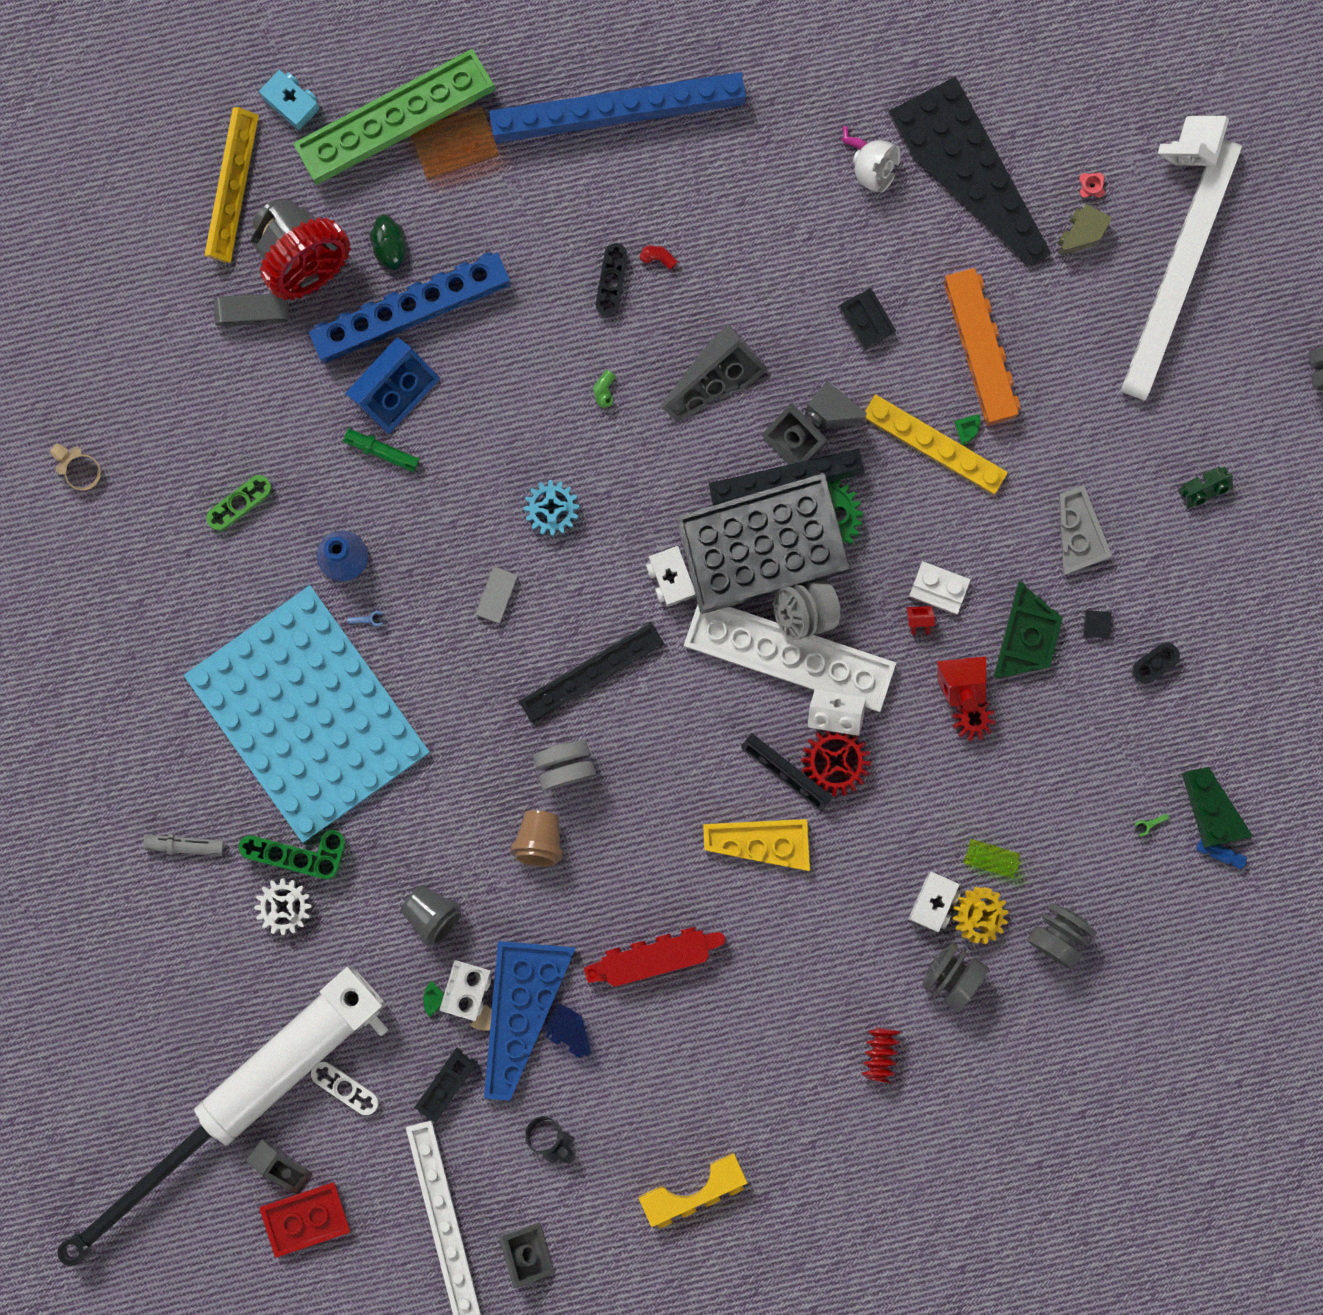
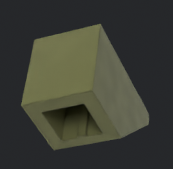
(1086, 231)

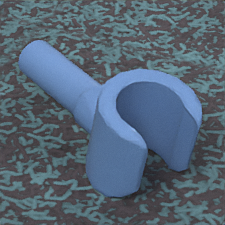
(366, 619)

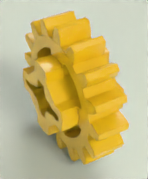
(980, 915)

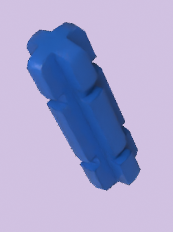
(1223, 854)

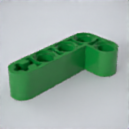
(290, 853)

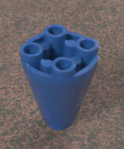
(349, 562)

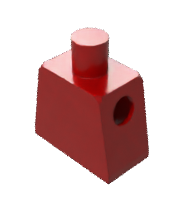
(963, 681)

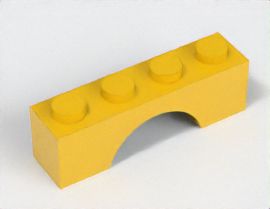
(663, 1205)

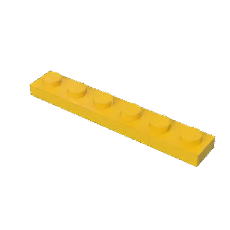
(231, 185)
(935, 445)

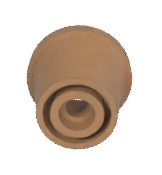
(538, 840)

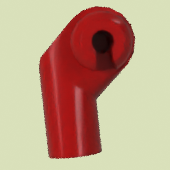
(660, 253)

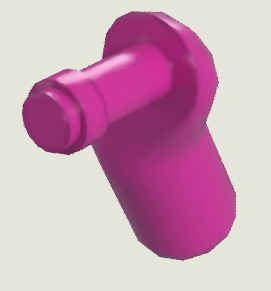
(852, 141)

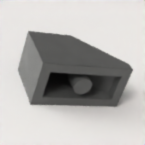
(278, 1166)

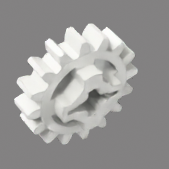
(274, 915)

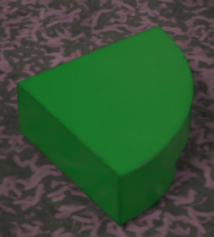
(967, 428)
(432, 998)

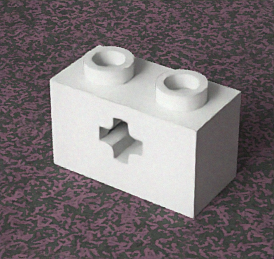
(671, 561)
(836, 712)
(922, 911)

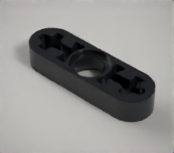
(607, 261)

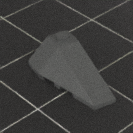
(719, 369)

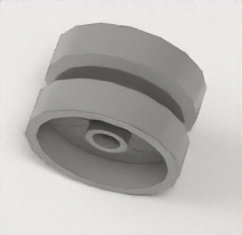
(563, 761)

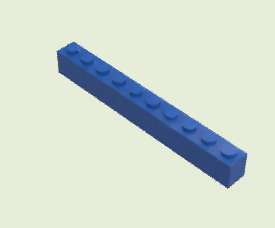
(618, 107)

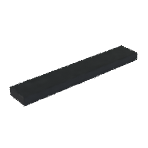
(591, 672)

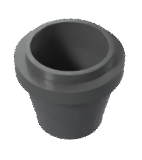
(430, 914)

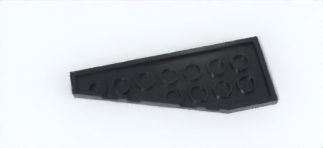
(955, 150)

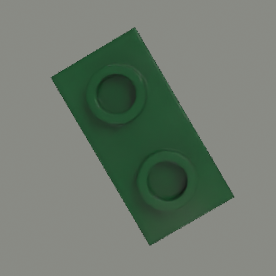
(1217, 483)

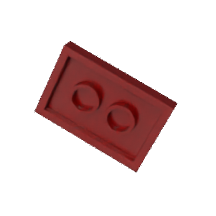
(305, 1219)

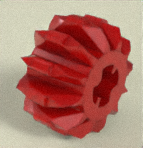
(971, 729)

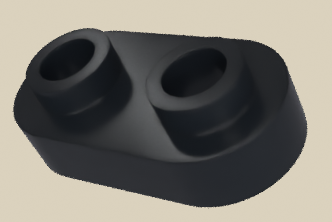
(1155, 664)

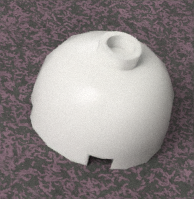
(875, 164)

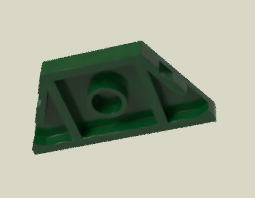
(1028, 635)

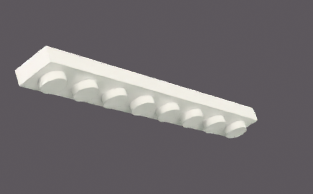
(443, 1219)

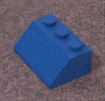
(393, 385)

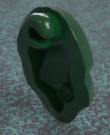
(388, 242)

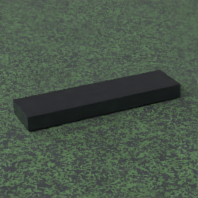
(786, 772)

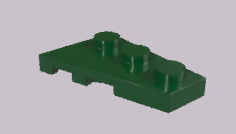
(1213, 810)

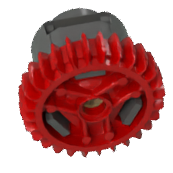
(297, 249)

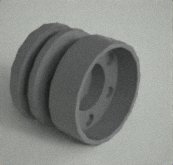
(1062, 936)
(954, 977)

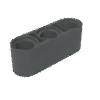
(250, 310)

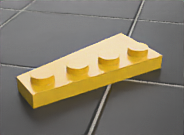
(762, 841)

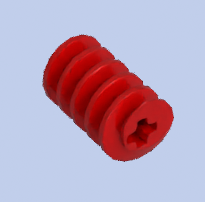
(881, 1054)

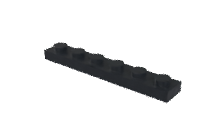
(835, 467)

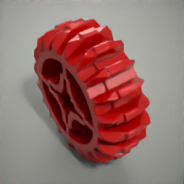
(849, 744)

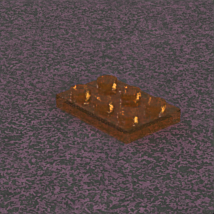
(455, 143)

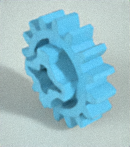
(539, 508)

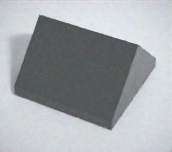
(794, 436)
(526, 1255)

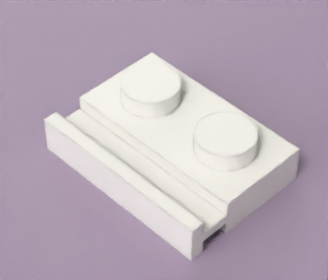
(939, 588)

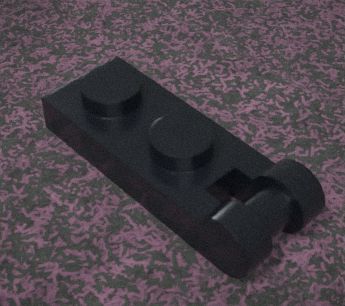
(445, 1086)

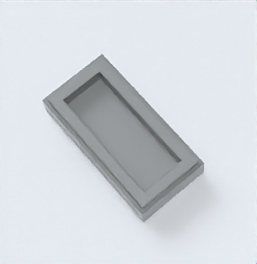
(496, 595)

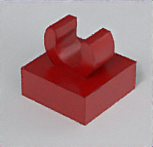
(920, 617)

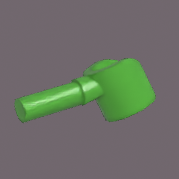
(1151, 823)

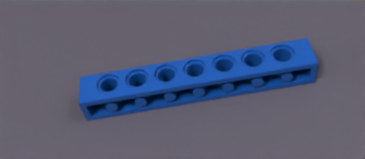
(401, 320)

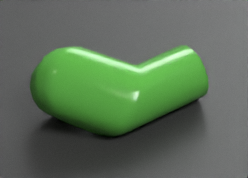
(601, 389)

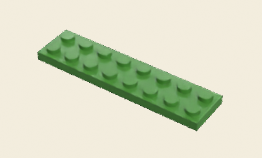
(394, 116)

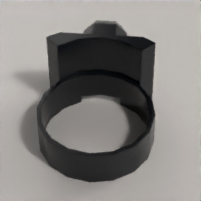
(561, 1148)

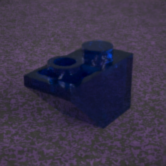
(569, 1028)

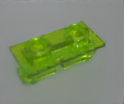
(992, 858)

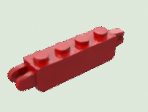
(655, 958)

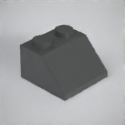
(833, 409)

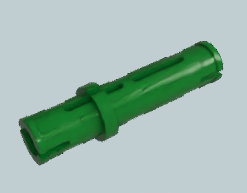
(371, 446)

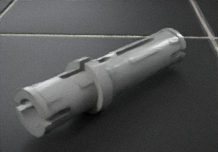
(183, 845)

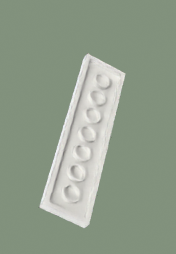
(804, 662)

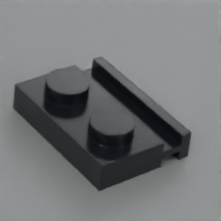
(867, 319)

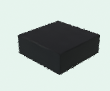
(1097, 624)

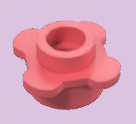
(1097, 180)

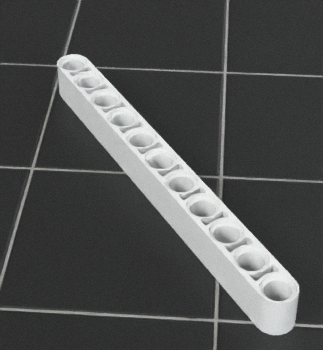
(1180, 272)

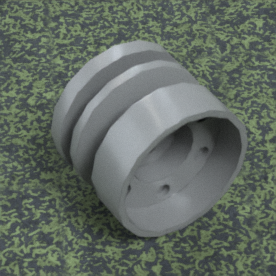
(806, 609)

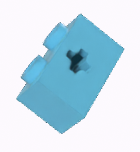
(297, 112)

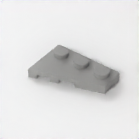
(1080, 532)

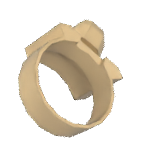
(60, 453)

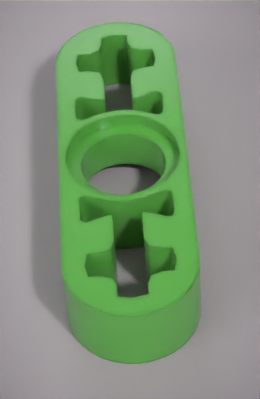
(228, 521)

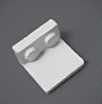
(1198, 142)

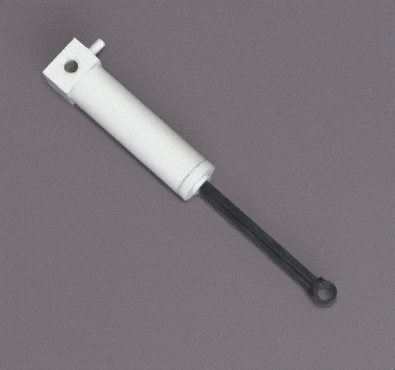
(255, 1087)

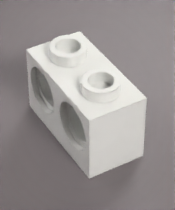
(458, 988)

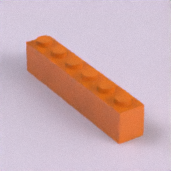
(981, 347)

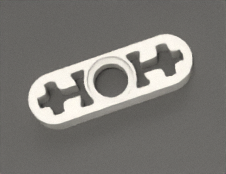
(355, 1085)

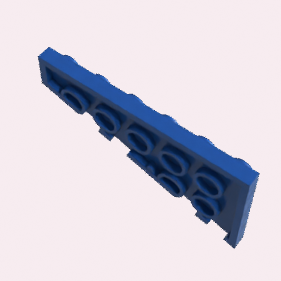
(522, 996)

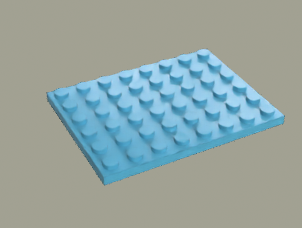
(306, 714)

